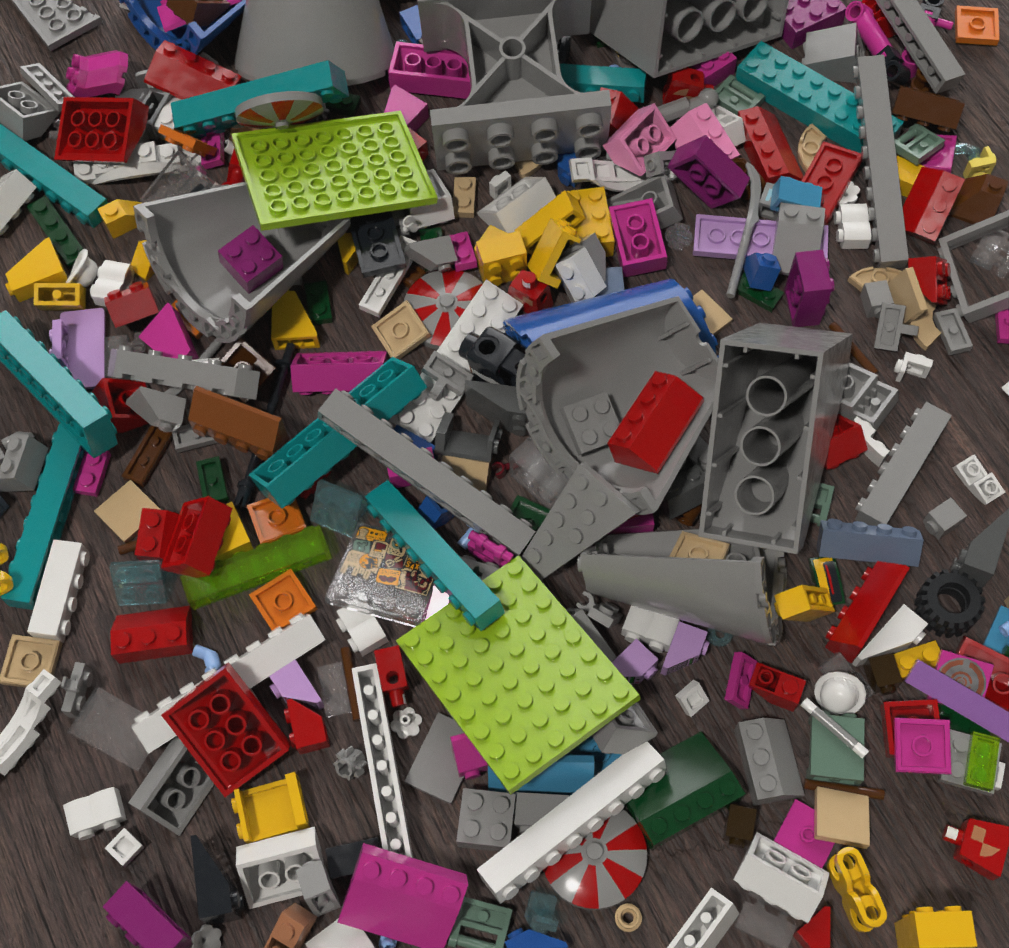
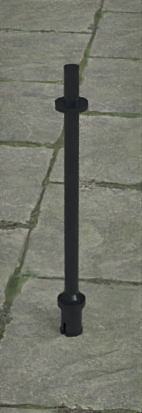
(246, 485)

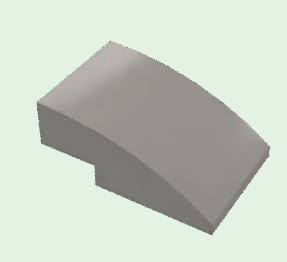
(866, 397)

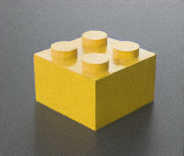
(501, 258)

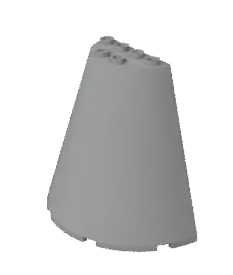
(304, 32)
(184, 247)
(616, 358)
(705, 592)

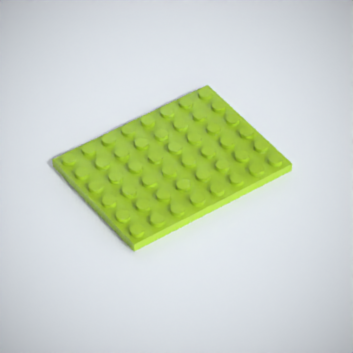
(332, 170)
(523, 683)

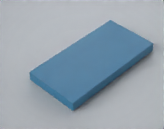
(560, 778)

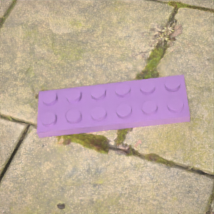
(722, 236)

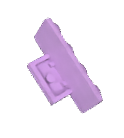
(79, 344)

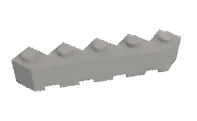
(183, 372)

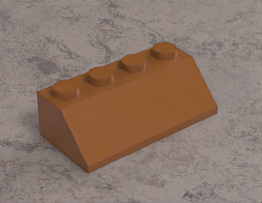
(236, 424)

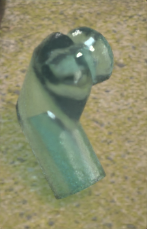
(963, 148)

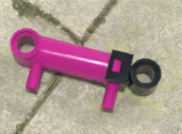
(932, 9)
(878, 42)

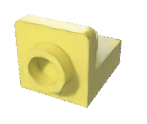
(981, 165)

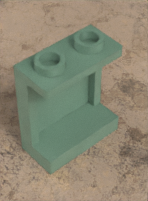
(830, 757)

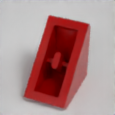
(815, 932)

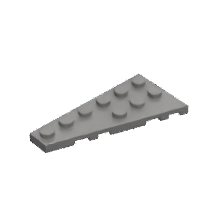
(57, 20)
(577, 520)

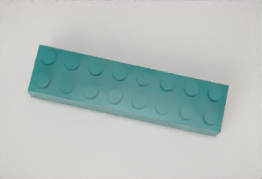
(805, 95)
(216, 109)
(55, 387)
(321, 447)

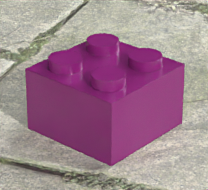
(250, 259)

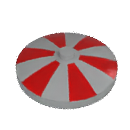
(279, 110)
(441, 300)
(602, 867)

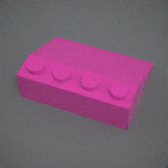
(403, 898)

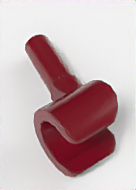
(504, 467)

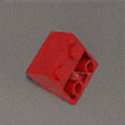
(932, 277)

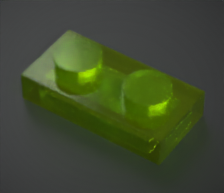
(981, 761)

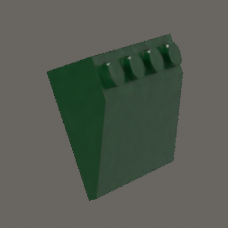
(689, 793)

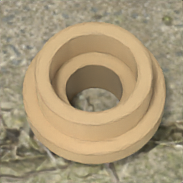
(634, 911)

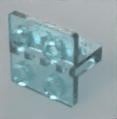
(337, 508)
(139, 582)

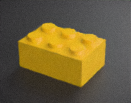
(597, 220)
(936, 929)

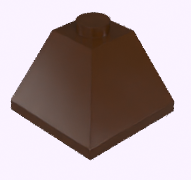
(978, 198)
(246, 354)

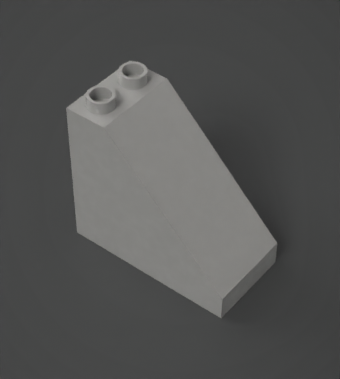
(682, 33)
(771, 433)

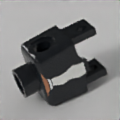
(489, 353)

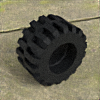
(962, 590)

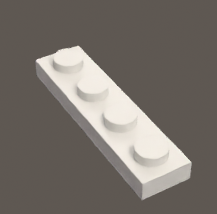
(384, 286)

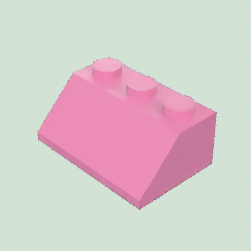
(702, 122)
(639, 136)

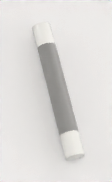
(836, 729)

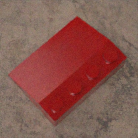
(100, 129)
(226, 729)

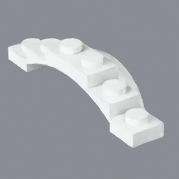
(145, 160)
(607, 174)
(20, 731)

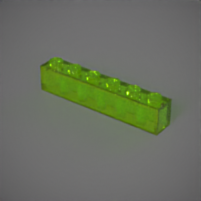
(257, 566)

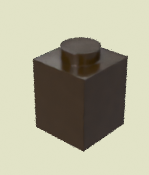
(883, 674)
(739, 825)

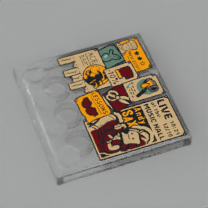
(380, 579)

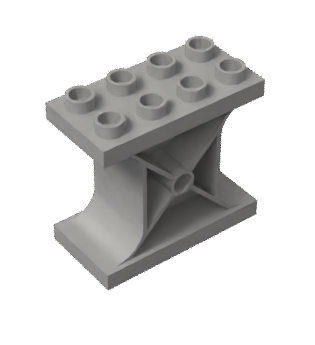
(517, 91)

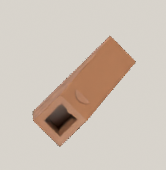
(291, 928)

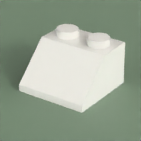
(579, 275)

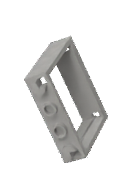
(961, 237)

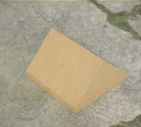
(476, 471)

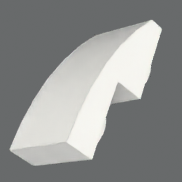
(876, 450)
(975, 478)

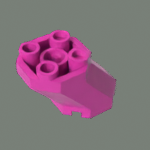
(97, 74)

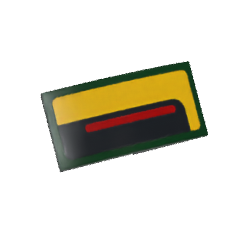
(826, 575)

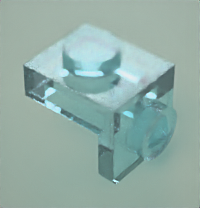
(540, 912)

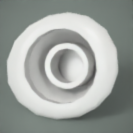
(83, 270)
(840, 693)

